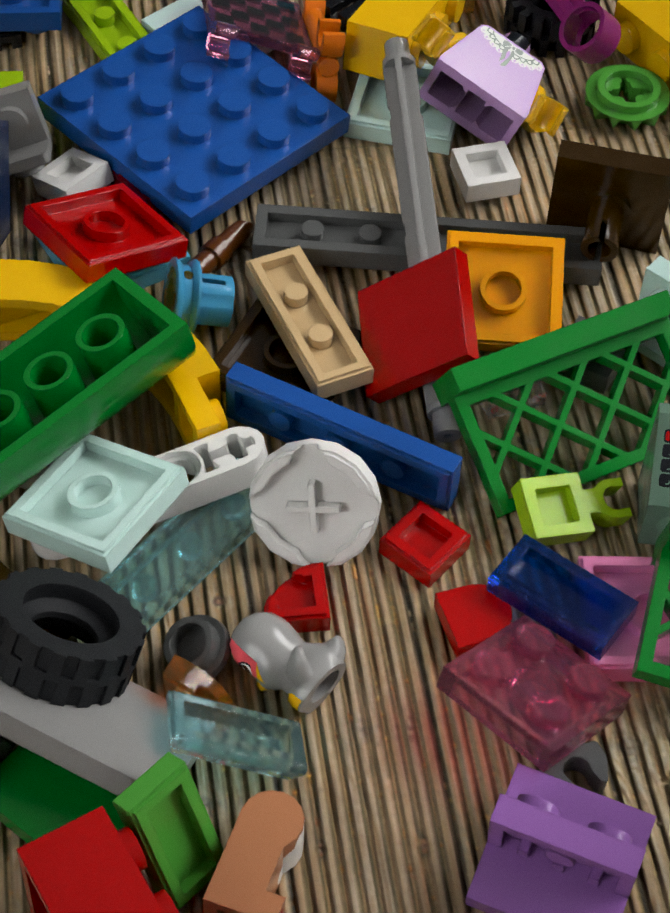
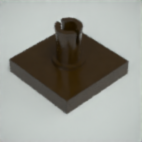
(613, 195)

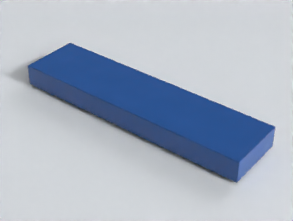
(297, 415)

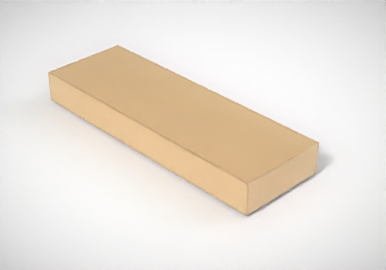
(309, 322)

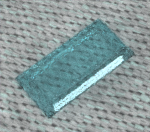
(235, 736)

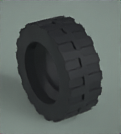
(61, 668)

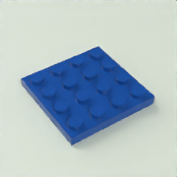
(193, 125)

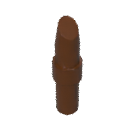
(220, 248)

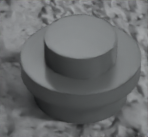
(199, 641)

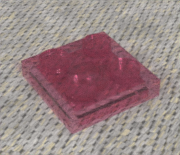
(533, 692)

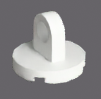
(315, 503)

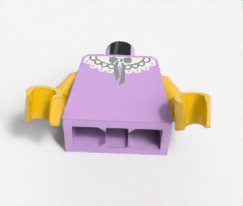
(486, 81)

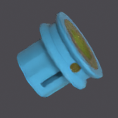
(197, 295)

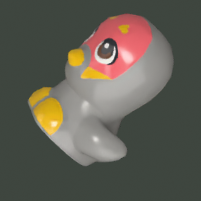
(282, 660)

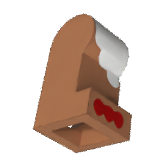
(258, 852)

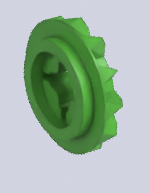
(644, 89)

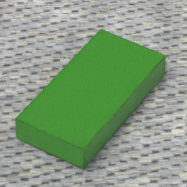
(171, 828)

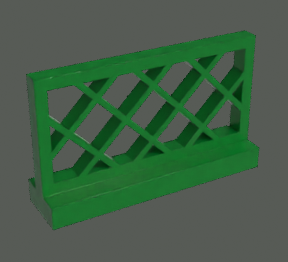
(544, 360)

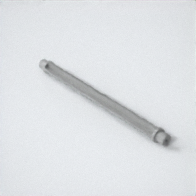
(414, 189)

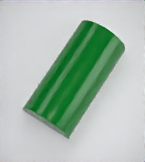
(82, 371)

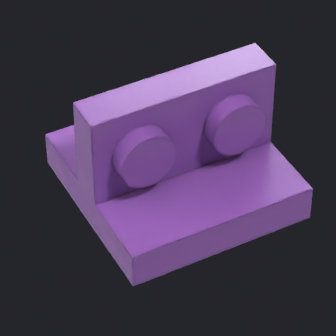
(558, 849)

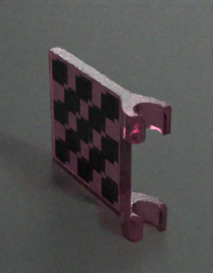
(263, 23)

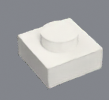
(485, 171)
(72, 174)

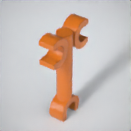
(325, 35)

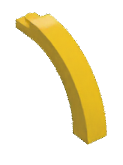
(188, 393)

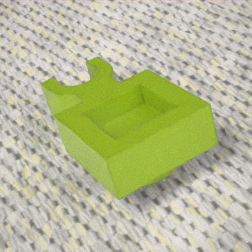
(561, 511)

